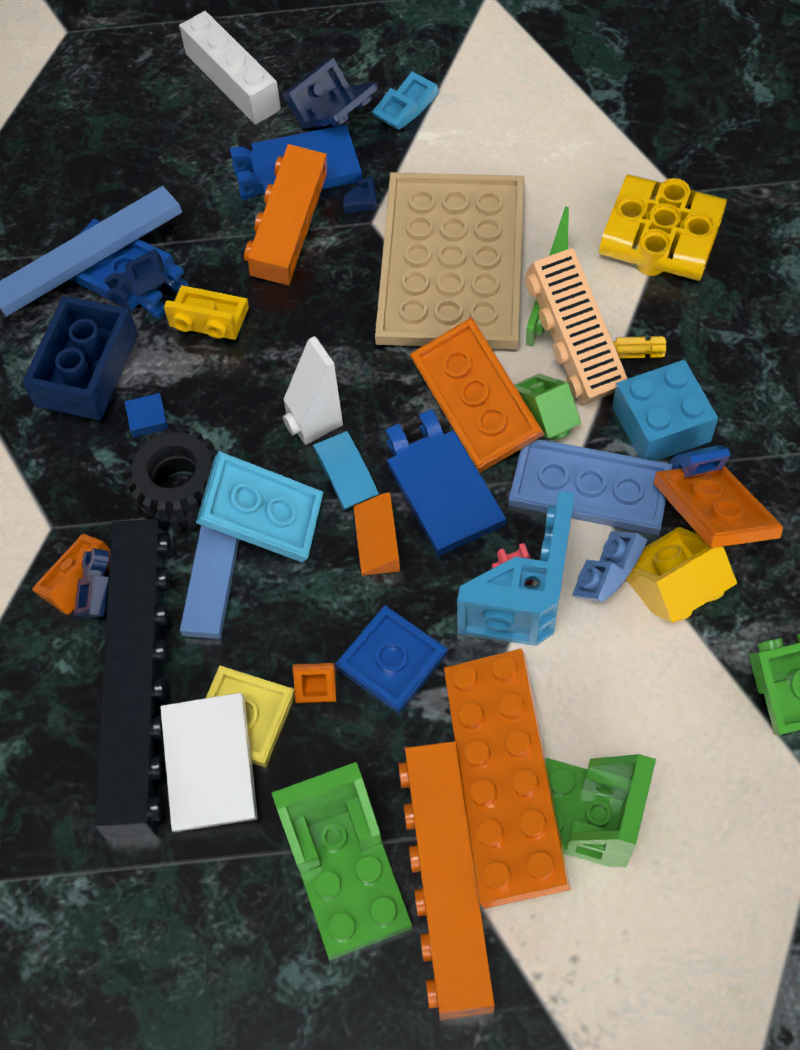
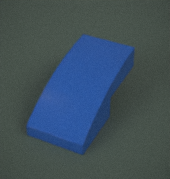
(701, 460)

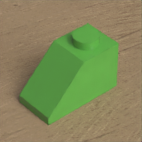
(550, 404)

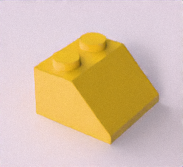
(680, 574)

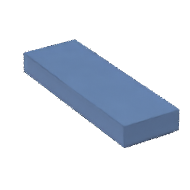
(209, 585)

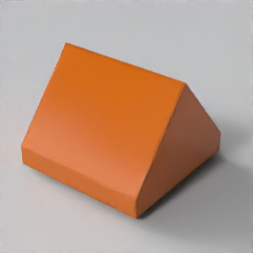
(314, 682)

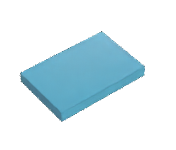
(260, 507)

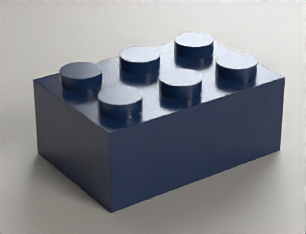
(81, 357)

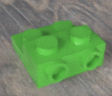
(778, 678)

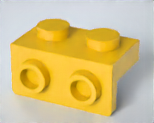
(206, 312)

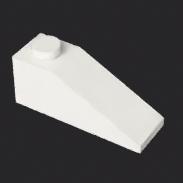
(313, 395)

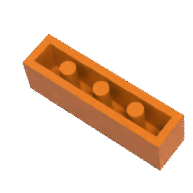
(287, 214)

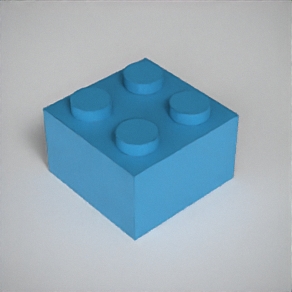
(664, 411)

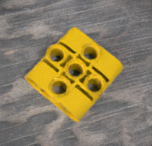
(662, 227)

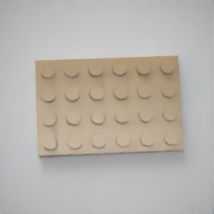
(451, 258)

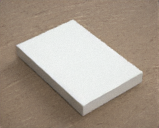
(208, 762)

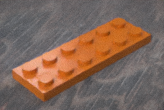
(505, 780)

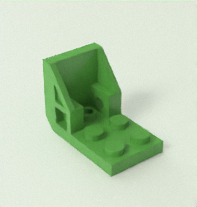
(601, 806)
(342, 860)

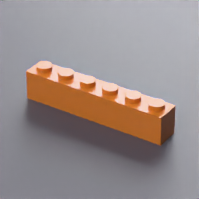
(448, 882)

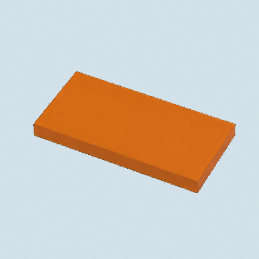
(476, 395)

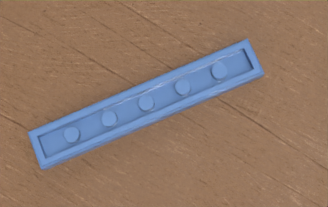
(86, 249)

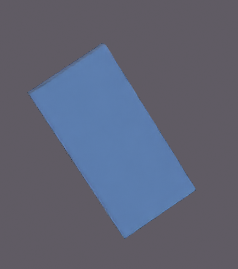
(606, 485)

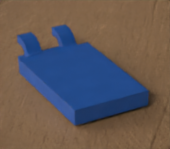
(334, 141)
(94, 276)
(442, 486)

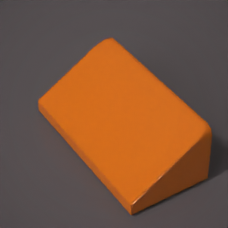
(376, 536)
(61, 580)

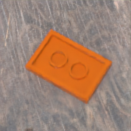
(718, 507)

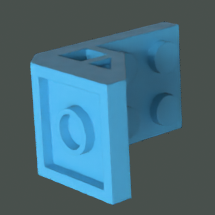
(506, 609)

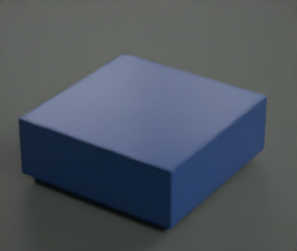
(146, 415)

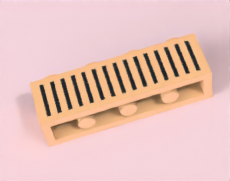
(575, 326)

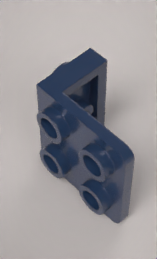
(326, 97)

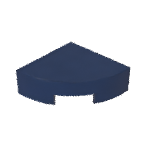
(361, 197)

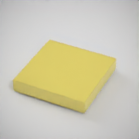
(265, 705)

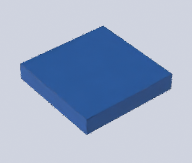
(391, 659)

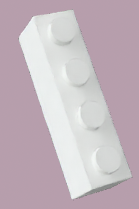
(230, 67)

